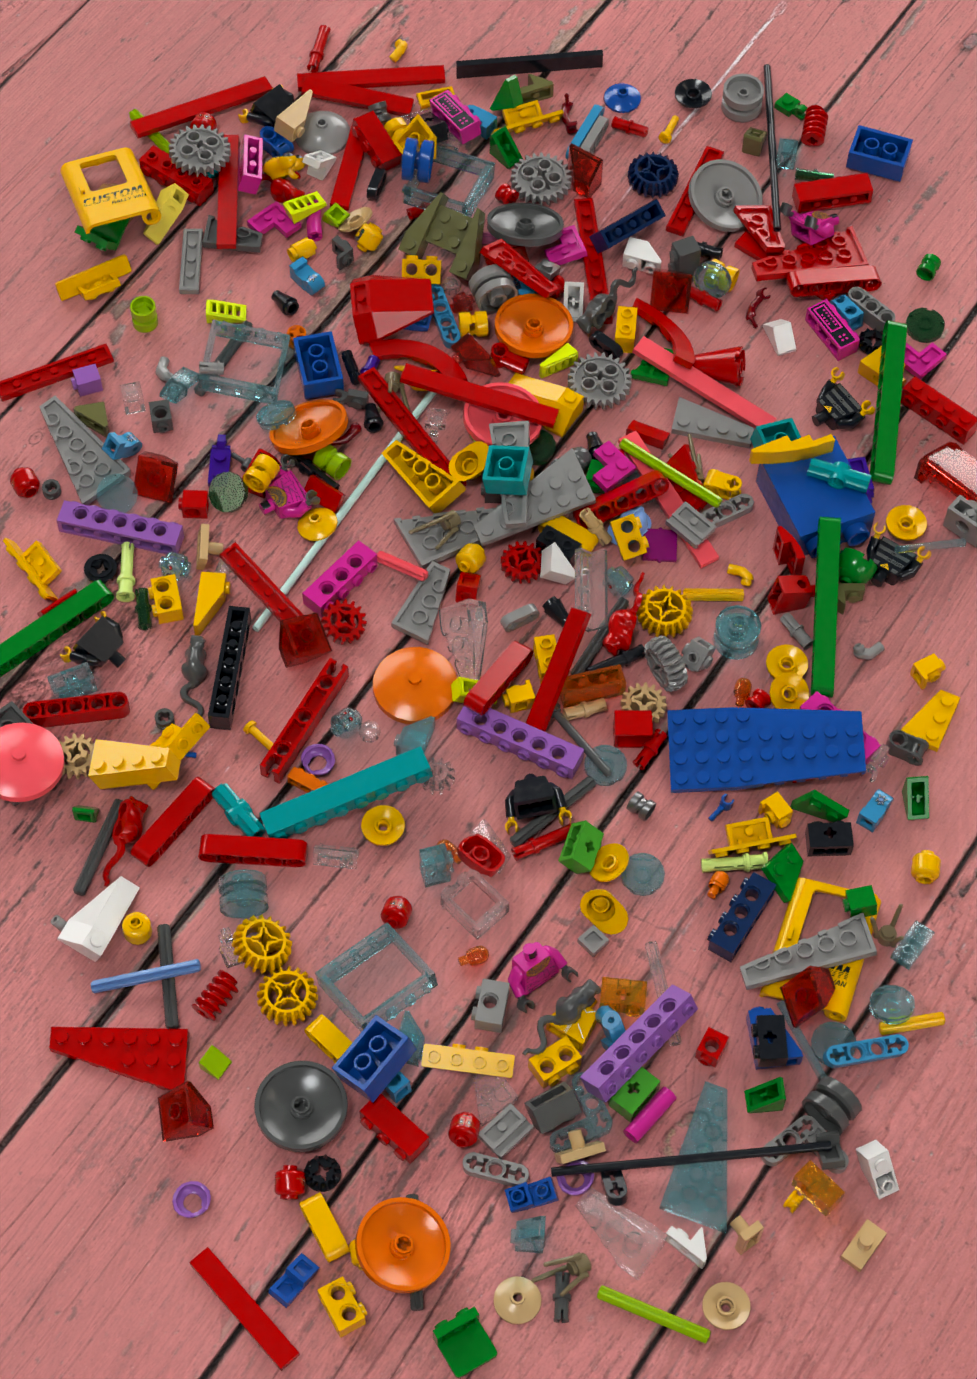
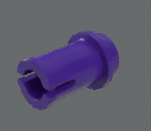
(371, 362)

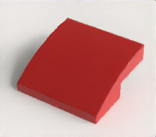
(788, 551)

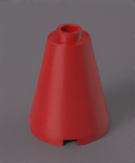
(723, 365)

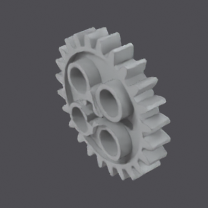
(199, 150)
(541, 178)
(600, 376)

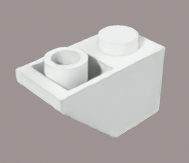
(640, 255)
(877, 1168)

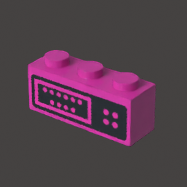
(456, 115)
(250, 164)
(832, 329)

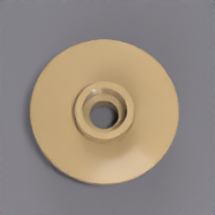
(356, 219)
(730, 1295)
(514, 1311)

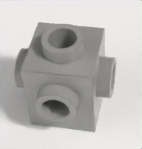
(698, 654)

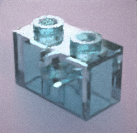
(73, 682)
(435, 865)

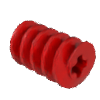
(814, 126)
(215, 995)

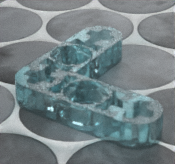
(588, 1123)

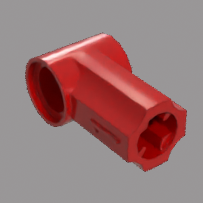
(508, 359)

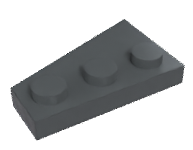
(247, 239)

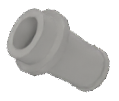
(211, 368)

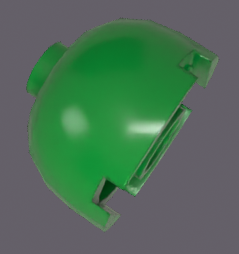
(854, 567)

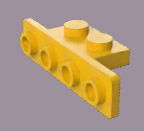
(526, 116)
(94, 280)
(38, 565)
(181, 739)
(748, 834)
(468, 1060)

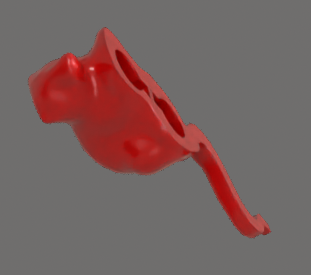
(282, 189)
(622, 624)
(126, 830)

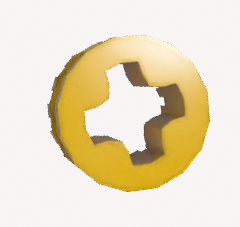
(793, 1200)

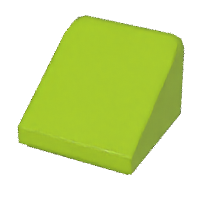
(335, 215)
(214, 1062)

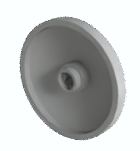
(716, 191)

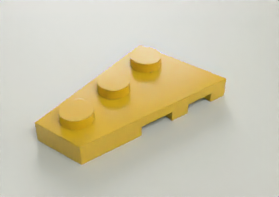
(933, 719)

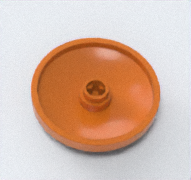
(533, 325)
(313, 427)
(414, 685)
(402, 1245)

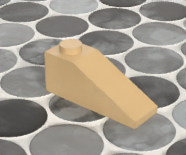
(292, 120)

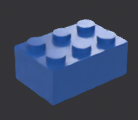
(879, 153)
(318, 364)
(374, 1058)

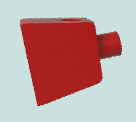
(790, 593)

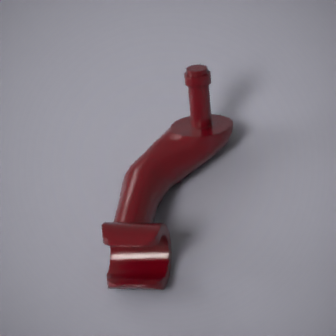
(567, 106)
(754, 304)
(353, 431)

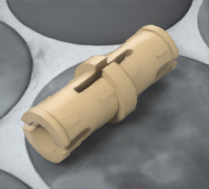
(595, 526)
(585, 709)

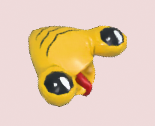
(284, 166)

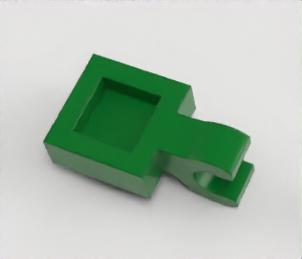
(789, 105)

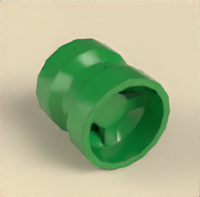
(928, 268)

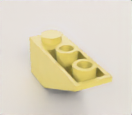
(170, 203)

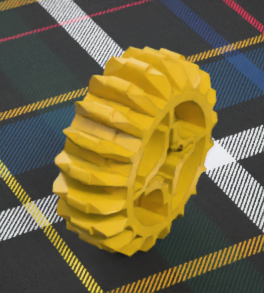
(673, 620)
(253, 952)
(295, 982)

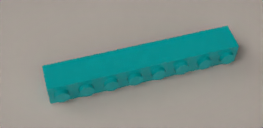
(347, 794)

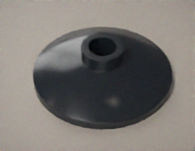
(693, 93)

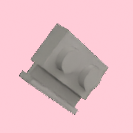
(690, 525)
(505, 1131)

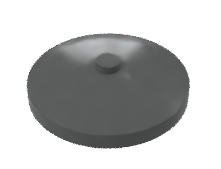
(525, 224)
(301, 1106)

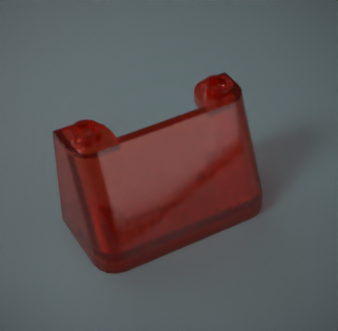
(951, 469)

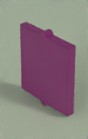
(661, 545)

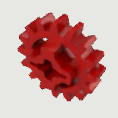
(521, 559)
(339, 613)

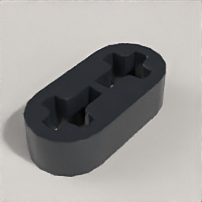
(376, 183)
(605, 344)
(618, 1184)

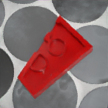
(759, 222)
(683, 463)

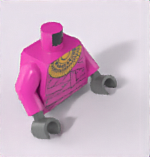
(810, 226)
(287, 495)
(533, 968)

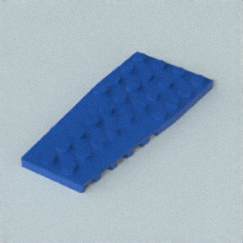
(761, 746)

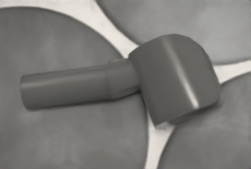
(245, 462)

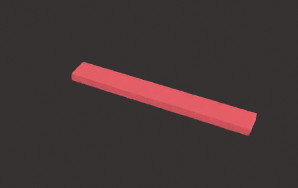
(702, 384)
(670, 502)

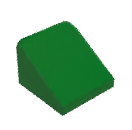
(85, 813)

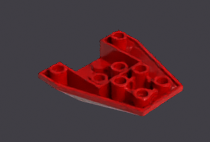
(388, 305)

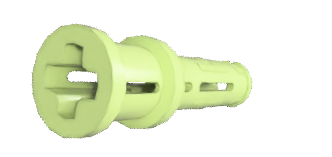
(126, 579)
(745, 862)

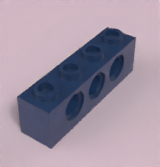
(627, 226)
(726, 945)

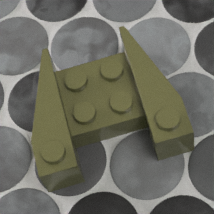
(449, 232)

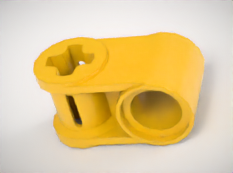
(722, 484)

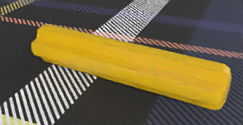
(714, 594)
(913, 1023)

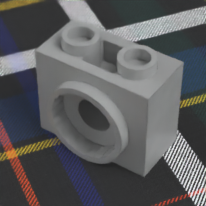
(962, 519)

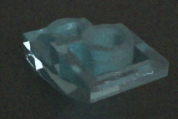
(178, 385)
(912, 945)

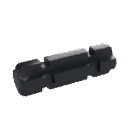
(351, 366)

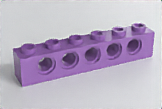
(110, 530)
(531, 736)
(638, 1043)

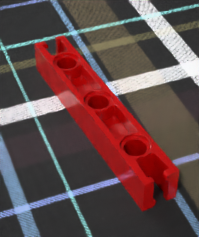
(297, 732)

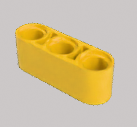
(572, 530)
(327, 1037)
(324, 1227)

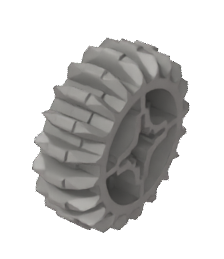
(666, 663)

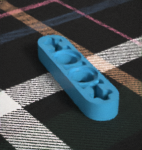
(585, 128)
(445, 315)
(864, 1047)

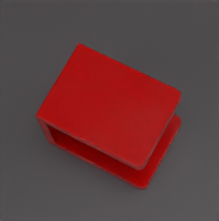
(632, 728)

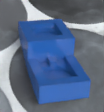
(294, 1280)

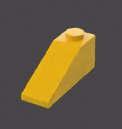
(210, 598)

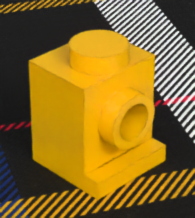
(927, 670)
(519, 697)
(776, 810)

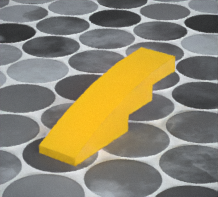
(785, 450)

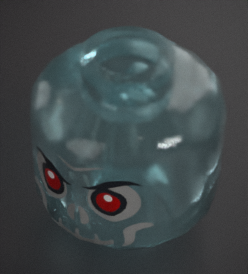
(175, 564)
(619, 581)
(346, 723)

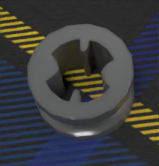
(55, 493)
(164, 712)

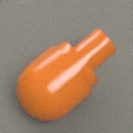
(717, 883)

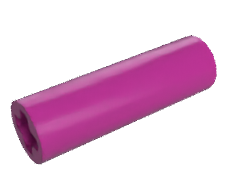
(314, 224)
(649, 1115)

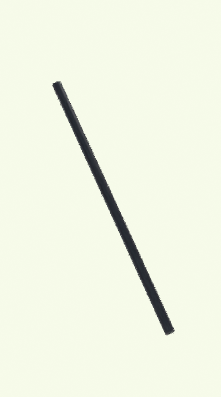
(772, 148)
(691, 1158)

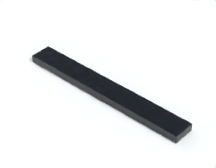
(529, 64)

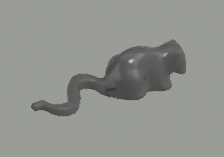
(603, 305)
(194, 670)
(567, 1011)

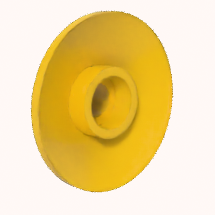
(907, 516)
(317, 524)
(789, 656)
(795, 686)
(380, 817)
(610, 862)

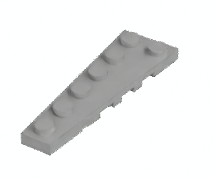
(512, 434)
(827, 949)

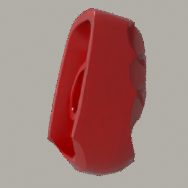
(481, 855)

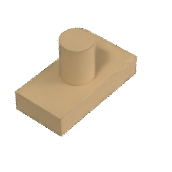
(205, 547)
(579, 1148)
(747, 1235)
(863, 1245)

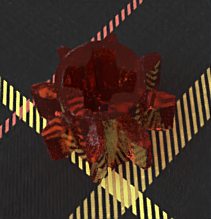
(462, 303)

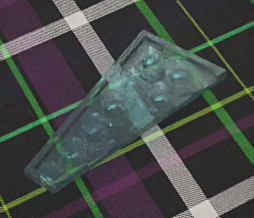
(700, 1189)

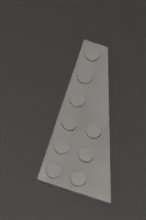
(79, 450)
(550, 495)
(423, 542)

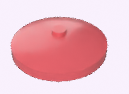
(477, 418)
(28, 762)

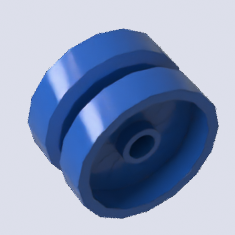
(417, 160)

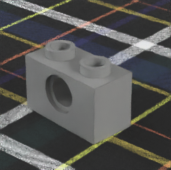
(490, 1018)

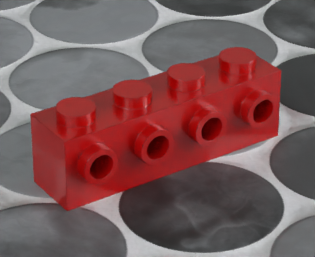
(158, 165)
(832, 193)
(939, 410)

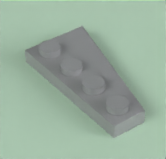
(709, 425)
(422, 606)

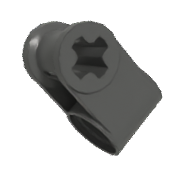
(907, 747)

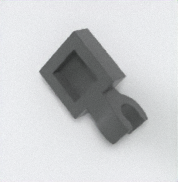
(355, 398)

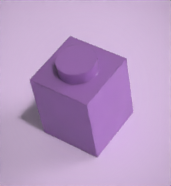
(86, 380)

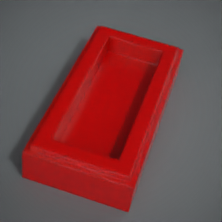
(329, 496)

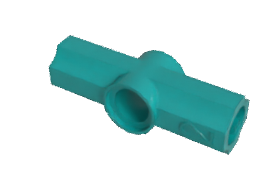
(839, 475)
(238, 811)

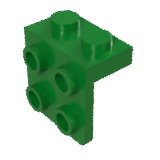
(104, 236)
(464, 1342)

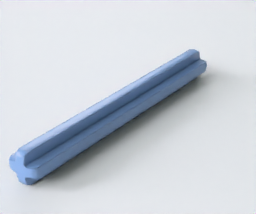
(145, 976)

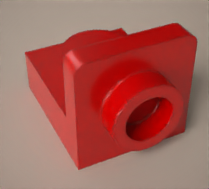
(467, 586)

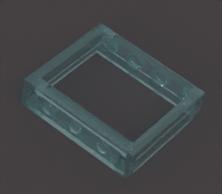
(461, 161)
(241, 388)
(359, 954)

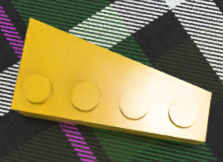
(428, 481)
(131, 764)

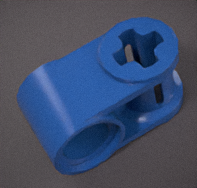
(275, 143)

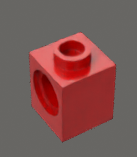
(194, 504)
(715, 1039)

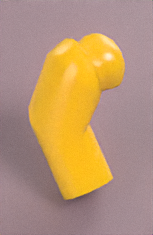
(401, 47)
(741, 571)

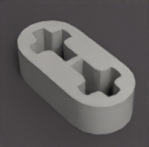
(519, 617)

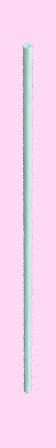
(341, 514)

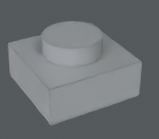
(593, 940)

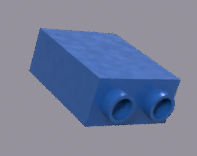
(801, 499)

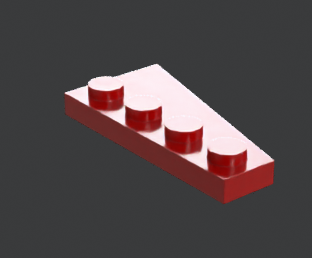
(519, 267)

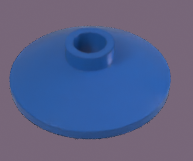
(622, 98)

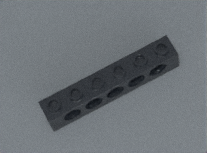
(229, 668)

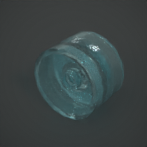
(737, 632)
(243, 893)

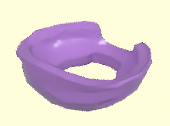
(318, 750)
(588, 1180)
(186, 1189)

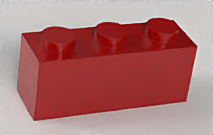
(376, 141)
(394, 1129)

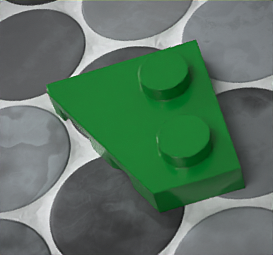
(649, 373)
(820, 806)
(784, 871)

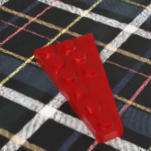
(834, 252)
(136, 1053)

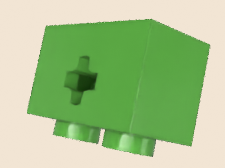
(581, 847)
(629, 1104)

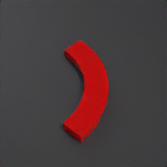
(681, 347)
(418, 352)

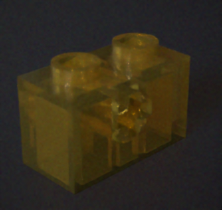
(632, 990)
(818, 1188)

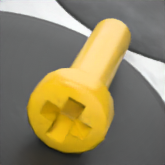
(665, 136)
(251, 728)

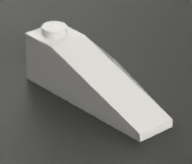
(96, 922)

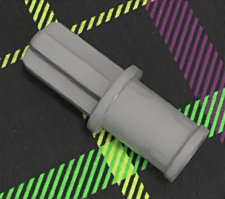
(796, 631)

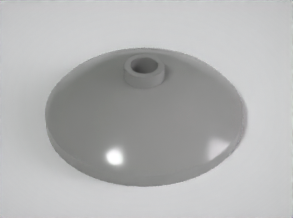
(324, 132)

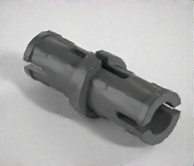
(561, 1303)

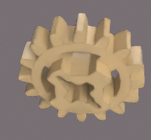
(649, 697)
(75, 755)

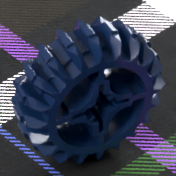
(653, 175)

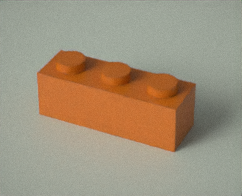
(304, 781)

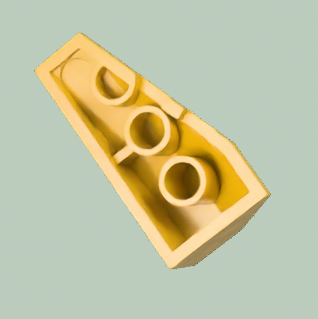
(556, 396)

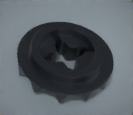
(865, 340)
(96, 562)
(315, 1181)

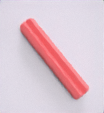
(402, 566)

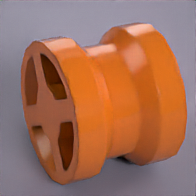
(295, 331)

